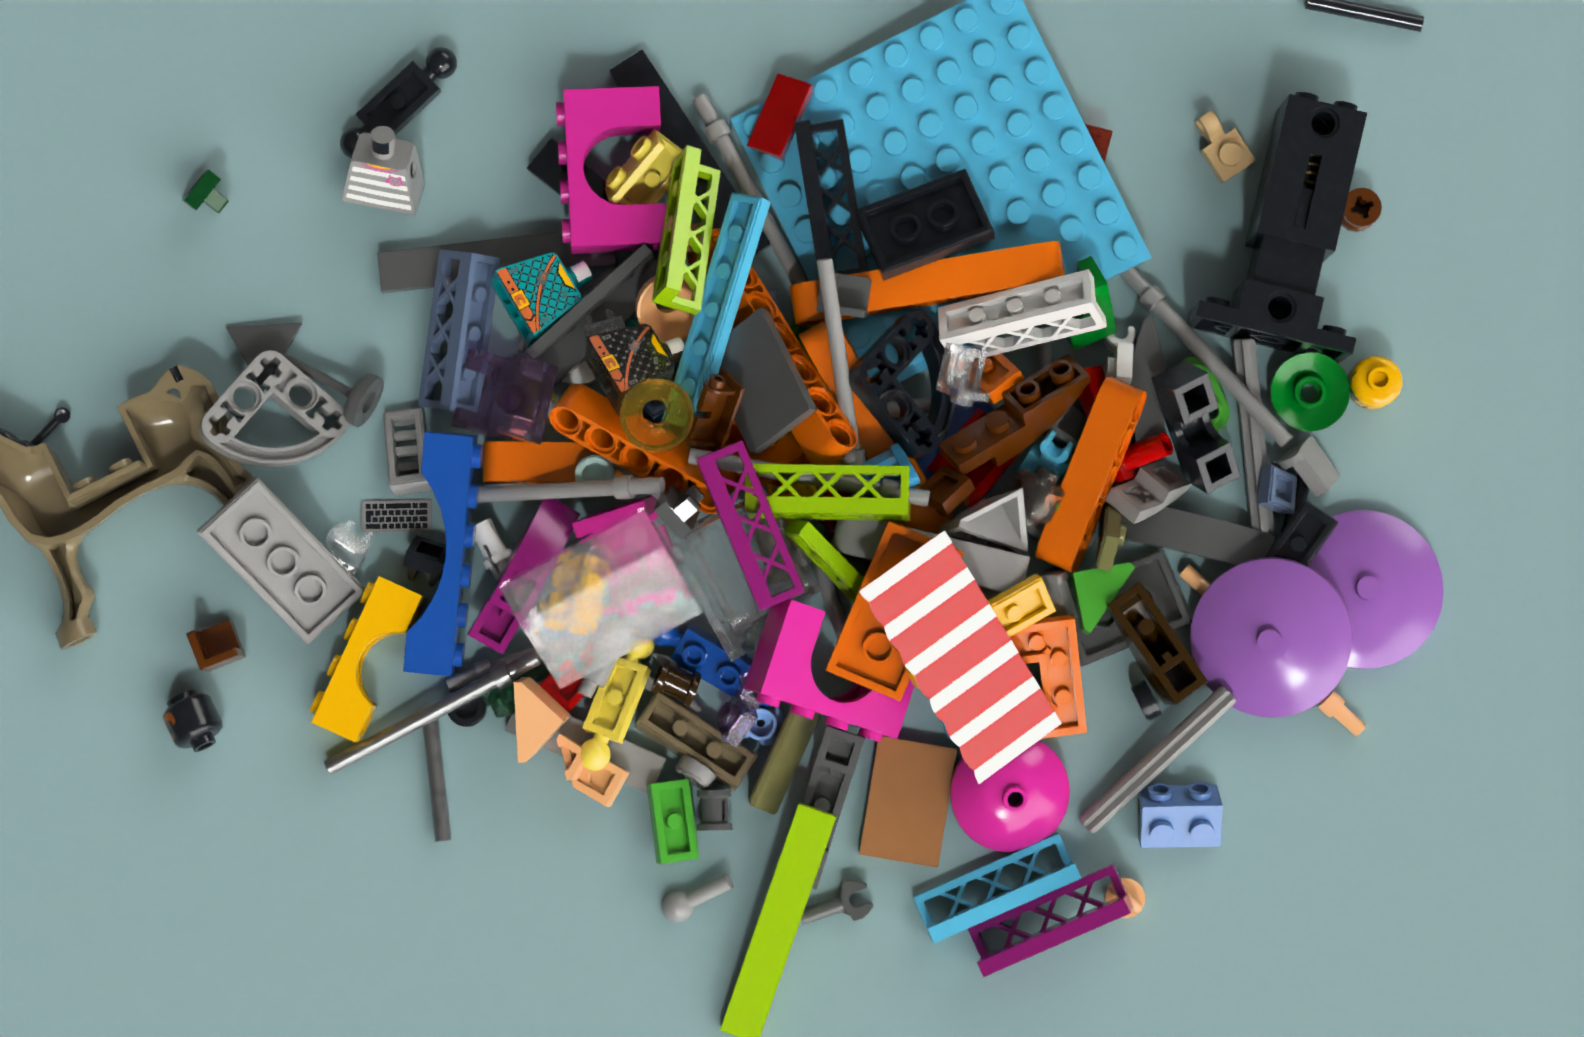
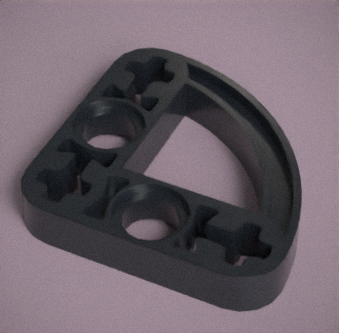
(885, 385)

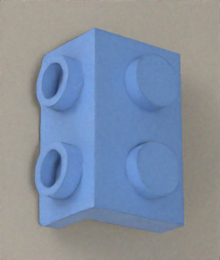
(1180, 815)

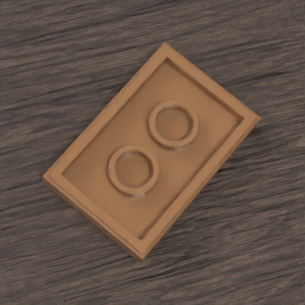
(908, 801)

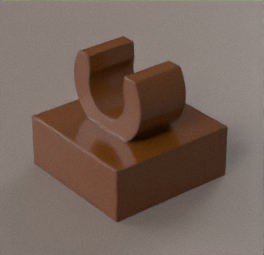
(948, 490)

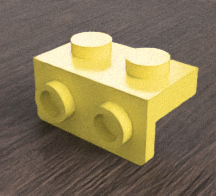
(645, 174)

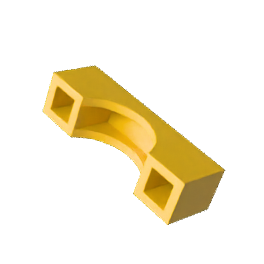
(345, 704)

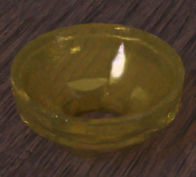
(667, 432)

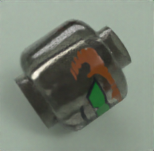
(1040, 492)

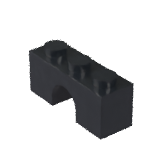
(1186, 402)

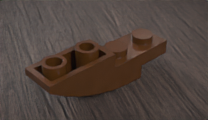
(1025, 415)

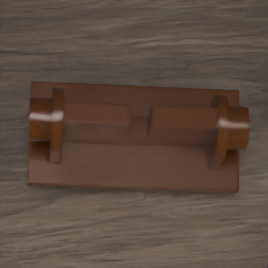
(720, 401)

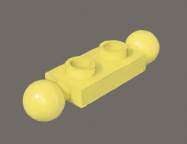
(615, 707)

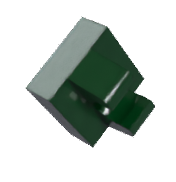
(204, 192)

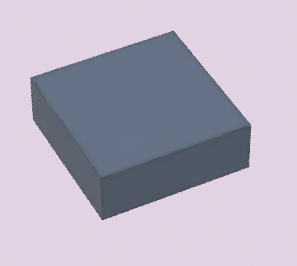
(1277, 489)

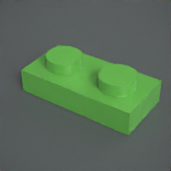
(672, 821)

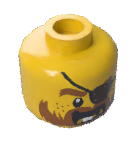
(1374, 382)

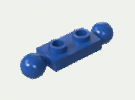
(705, 654)

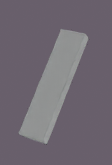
(640, 762)

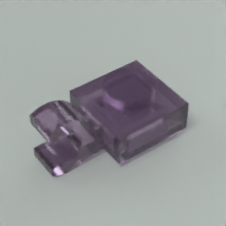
(738, 714)

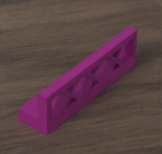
(734, 530)
(1056, 934)

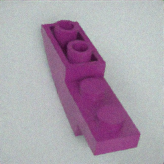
(541, 539)

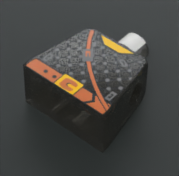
(628, 357)

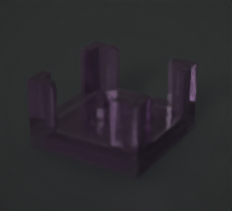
(512, 398)

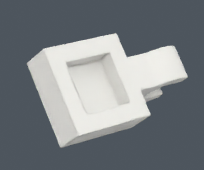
(1121, 364)

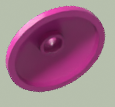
(1007, 827)

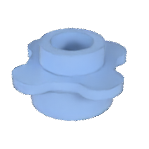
(766, 733)

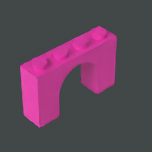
(589, 119)
(784, 674)

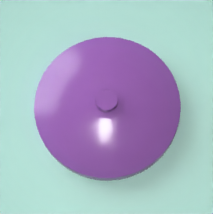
(1386, 583)
(1272, 636)

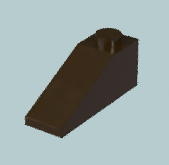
(1155, 646)

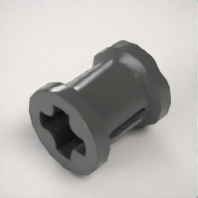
(713, 810)

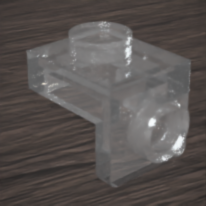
(962, 374)

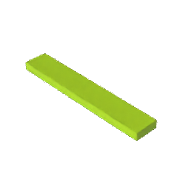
(778, 921)

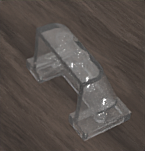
(719, 583)

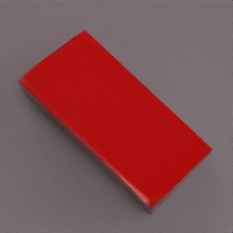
(776, 121)

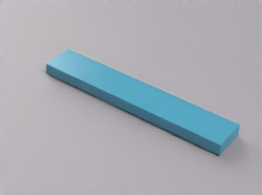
(721, 293)

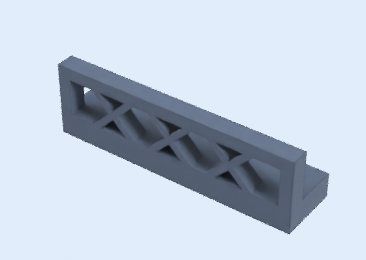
(465, 330)

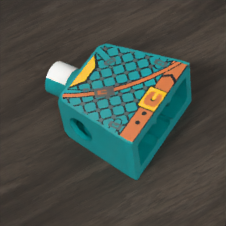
(539, 292)

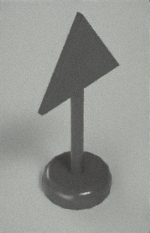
(256, 339)

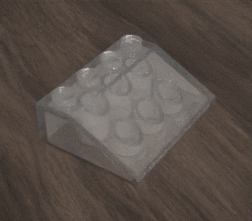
(601, 598)

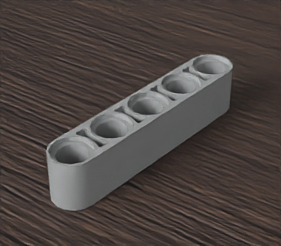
(989, 566)

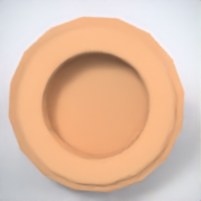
(1134, 891)

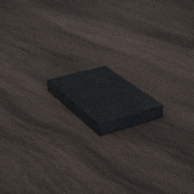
(924, 224)

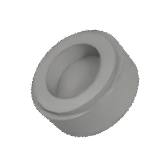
(695, 771)

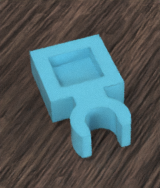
(1048, 455)

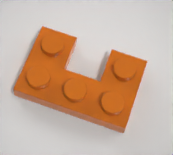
(1055, 648)

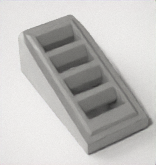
(408, 483)

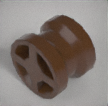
(1354, 213)

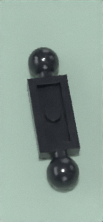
(402, 97)

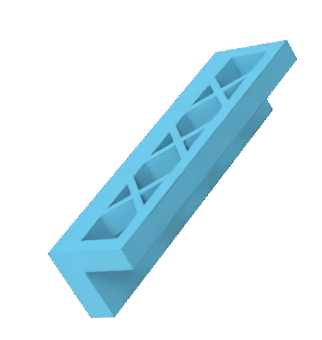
(1002, 902)

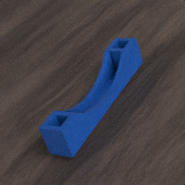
(449, 470)

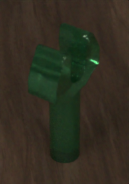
(506, 705)

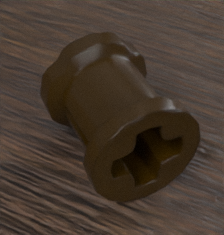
(676, 682)

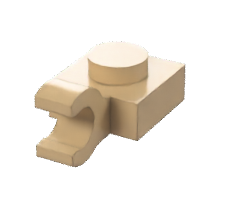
(1226, 152)

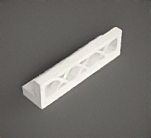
(1021, 309)

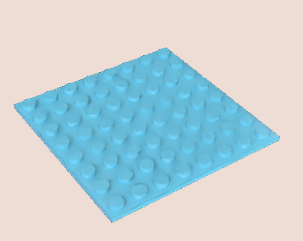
(944, 99)

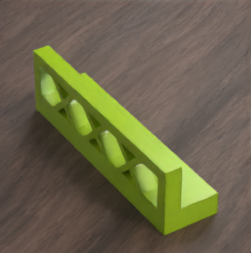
(677, 232)
(833, 507)

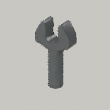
(838, 904)

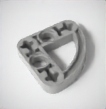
(278, 390)

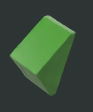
(1096, 589)

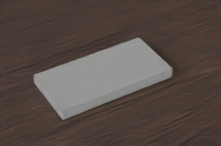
(281, 560)

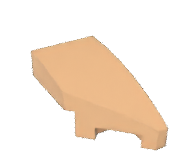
(600, 784)

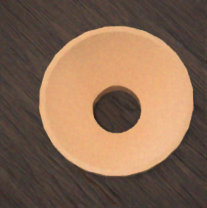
(665, 322)

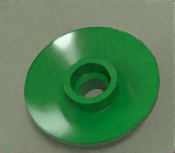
(1330, 390)

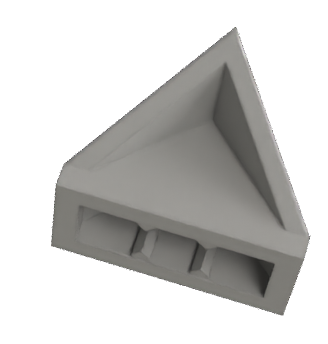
(993, 523)

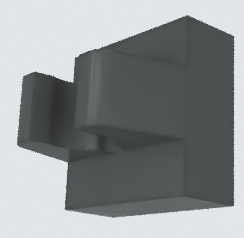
(679, 508)

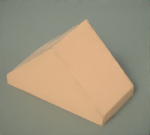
(536, 717)

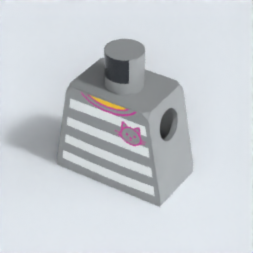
(384, 173)

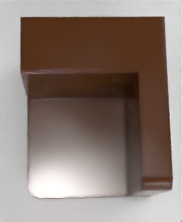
(216, 646)

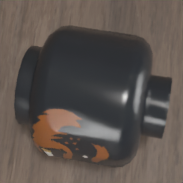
(192, 720)

